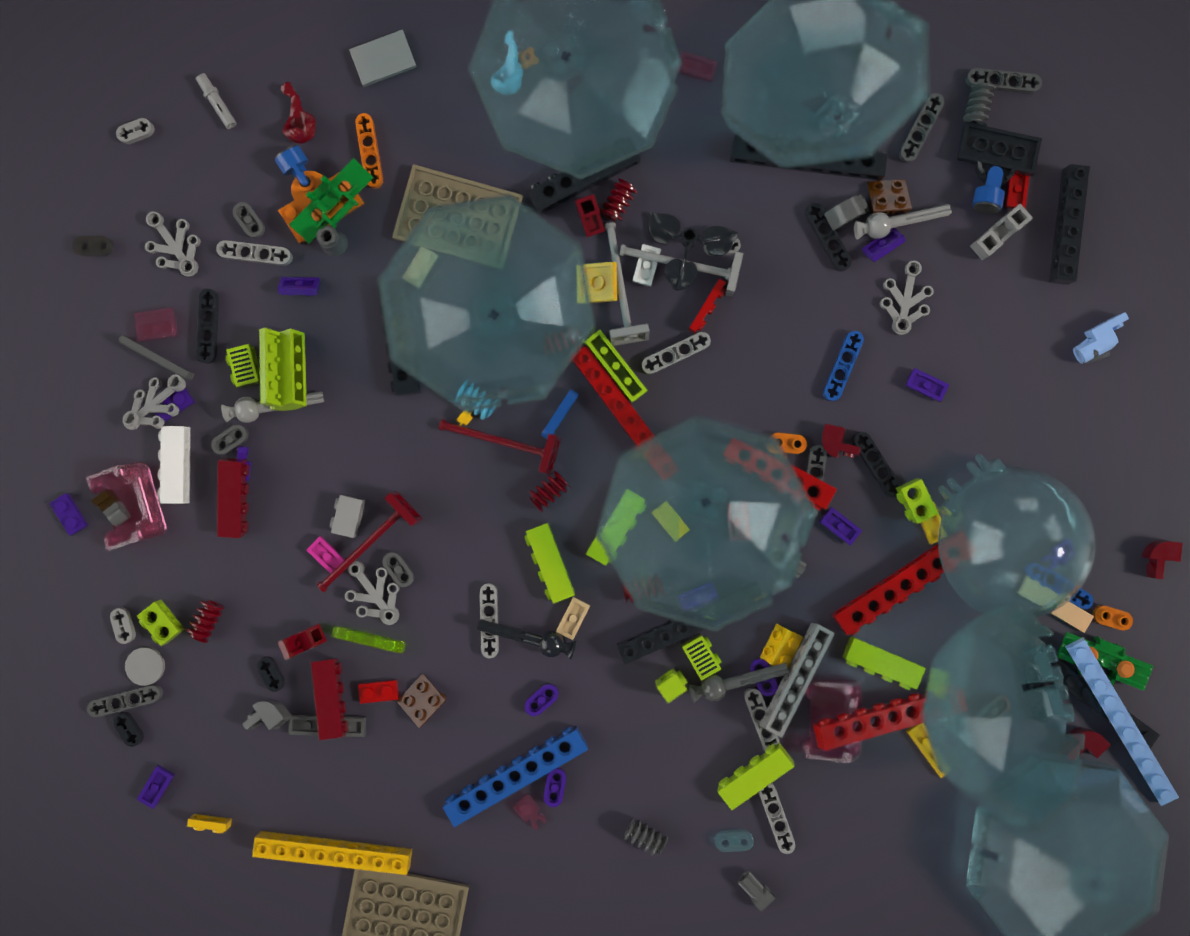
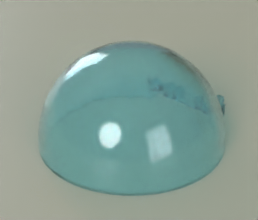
(1014, 538)

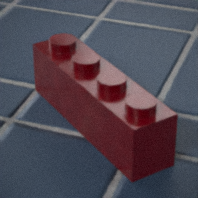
(232, 498)
(328, 699)

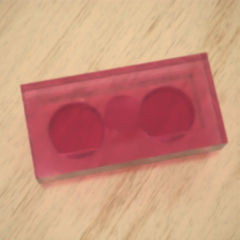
(697, 66)

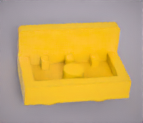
(781, 646)

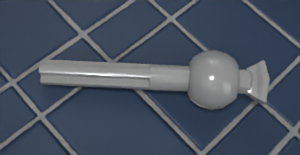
(879, 224)
(248, 409)

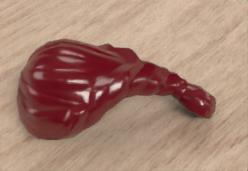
(300, 124)

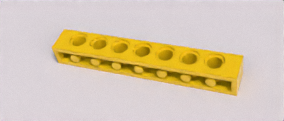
(332, 852)

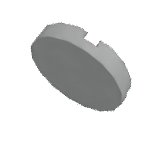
(144, 666)

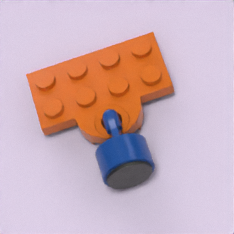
(293, 161)

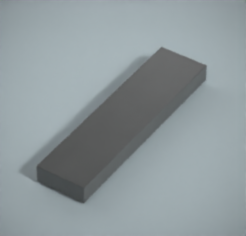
(156, 357)
(307, 725)

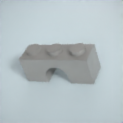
(1001, 231)

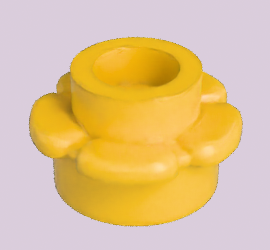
(465, 418)

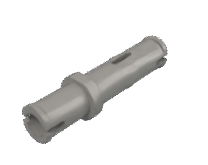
(212, 95)

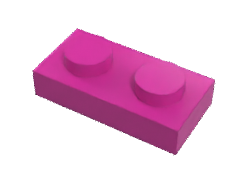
(325, 554)

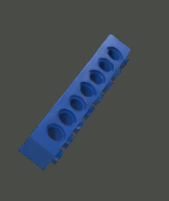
(458, 814)

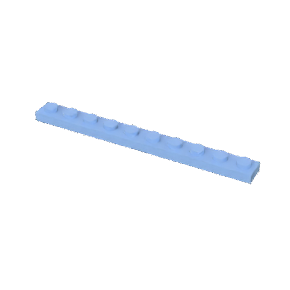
(1122, 721)

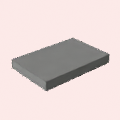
(383, 58)

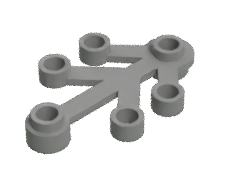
(174, 246)
(905, 300)
(135, 417)
(374, 595)

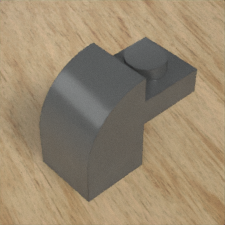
(847, 211)
(270, 712)

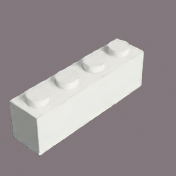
(174, 464)

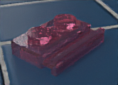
(155, 324)

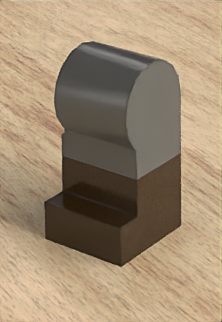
(112, 507)

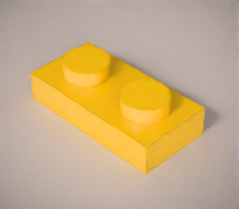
(202, 822)

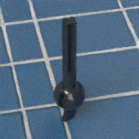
(550, 643)

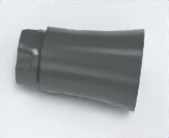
(337, 244)

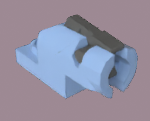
(1099, 340)

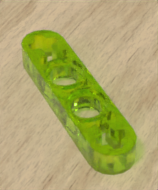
(368, 639)

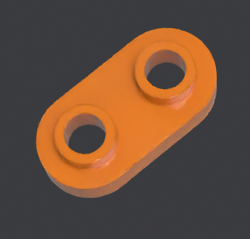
(788, 442)
(1113, 617)

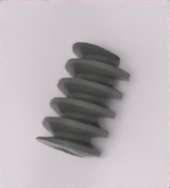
(977, 104)
(646, 837)

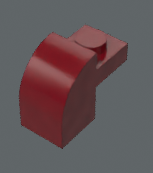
(589, 215)
(833, 442)
(1159, 552)
(302, 641)
(1094, 742)

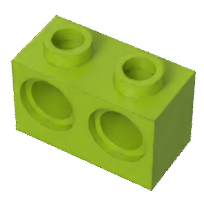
(920, 497)
(164, 618)
(671, 684)

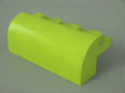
(282, 369)

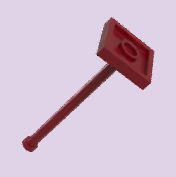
(547, 453)
(402, 509)

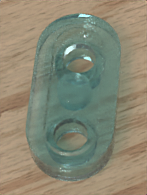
(734, 840)

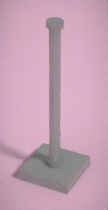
(730, 274)
(629, 333)

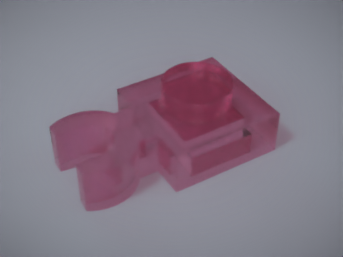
(528, 809)

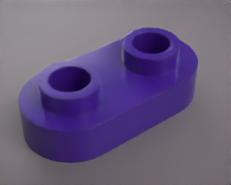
(773, 684)
(541, 699)
(555, 786)

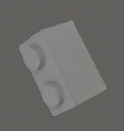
(347, 516)

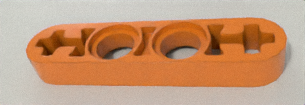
(370, 150)

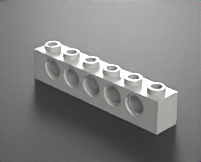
(796, 682)

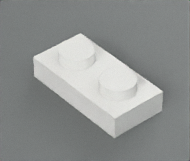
(646, 268)

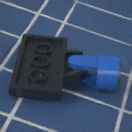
(997, 158)

